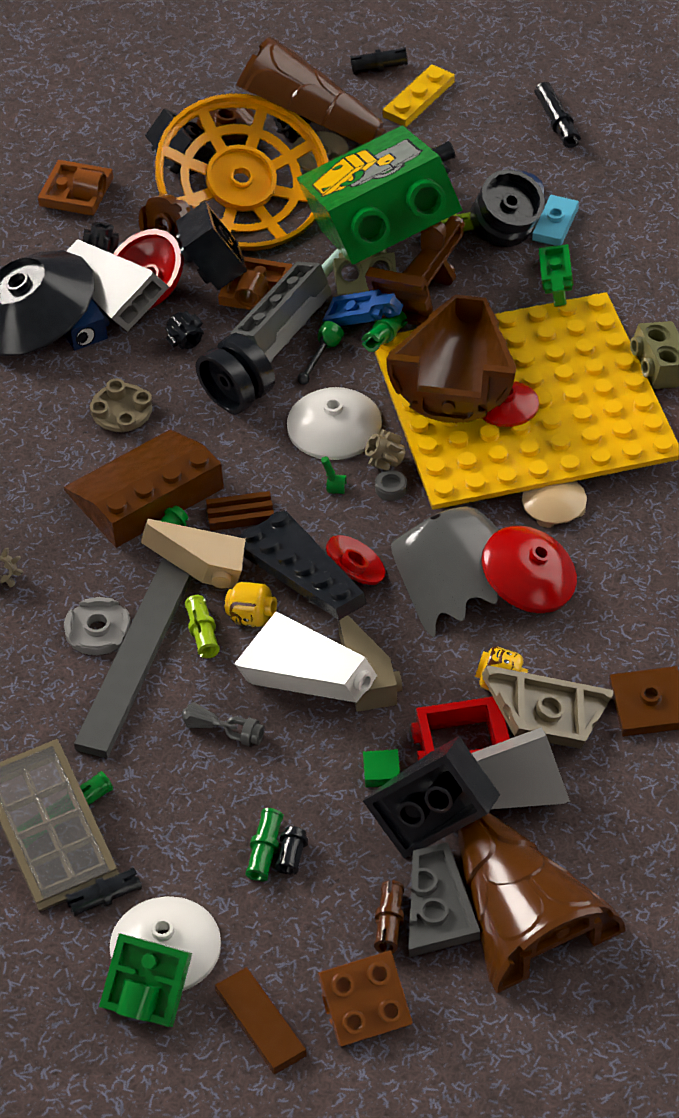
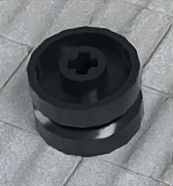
(507, 208)
(235, 373)

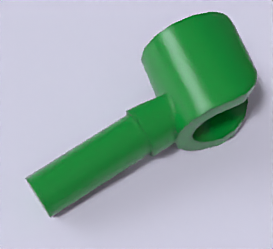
(335, 482)

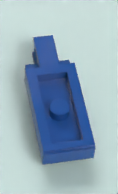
(362, 307)

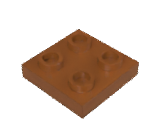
(75, 187)
(254, 284)
(364, 998)

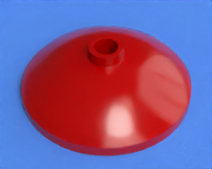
(157, 252)
(529, 569)

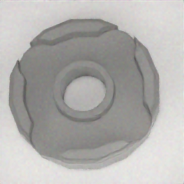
(102, 640)

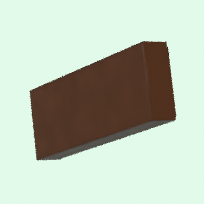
(260, 1020)

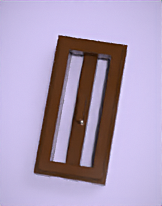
(240, 508)

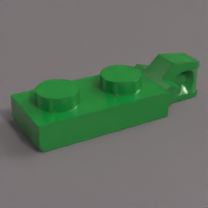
(556, 272)

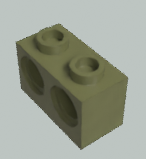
(359, 285)
(658, 353)

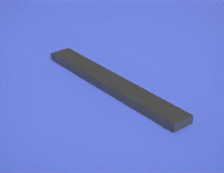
(133, 661)

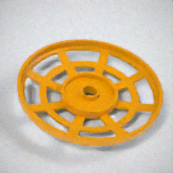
(242, 160)

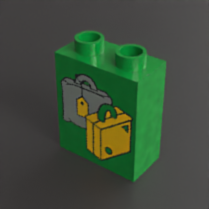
(379, 194)

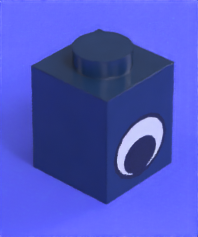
(89, 328)

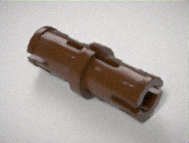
(389, 916)

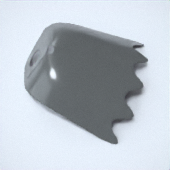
(444, 563)

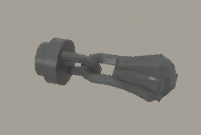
(199, 717)

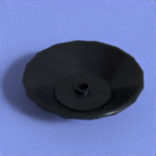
(42, 299)

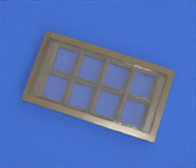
(50, 826)

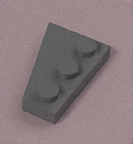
(439, 903)

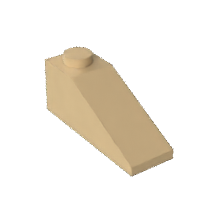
(200, 553)

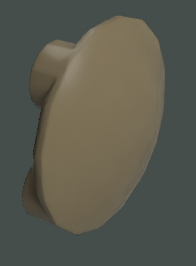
(121, 406)

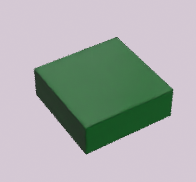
(380, 767)

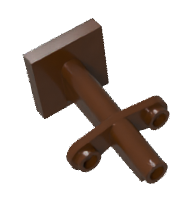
(429, 264)

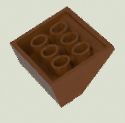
(145, 483)

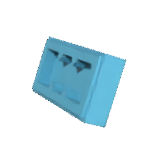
(555, 220)

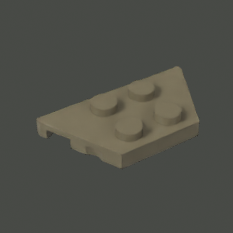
(560, 707)

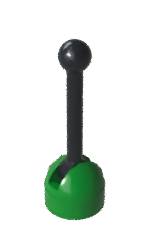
(328, 336)

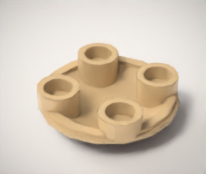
(555, 503)

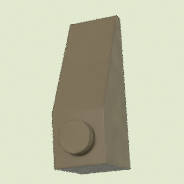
(387, 683)

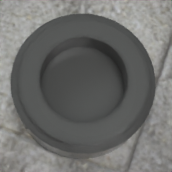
(391, 485)

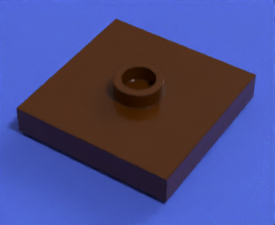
(646, 700)

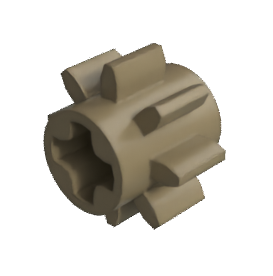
(385, 450)
(10, 563)

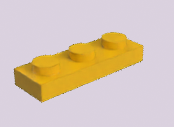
(418, 95)

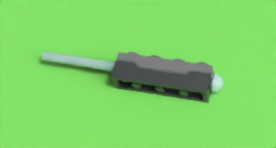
(288, 306)

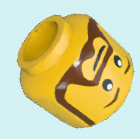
(250, 604)
(499, 658)

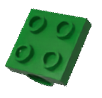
(145, 980)

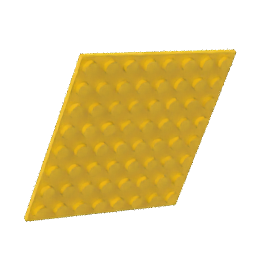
(590, 419)

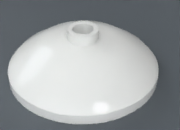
(333, 423)
(189, 929)

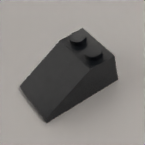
(433, 798)

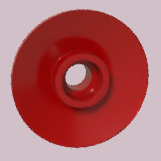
(517, 408)
(356, 559)

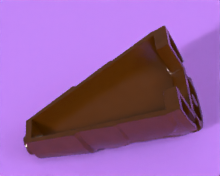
(304, 90)
(454, 363)
(525, 901)

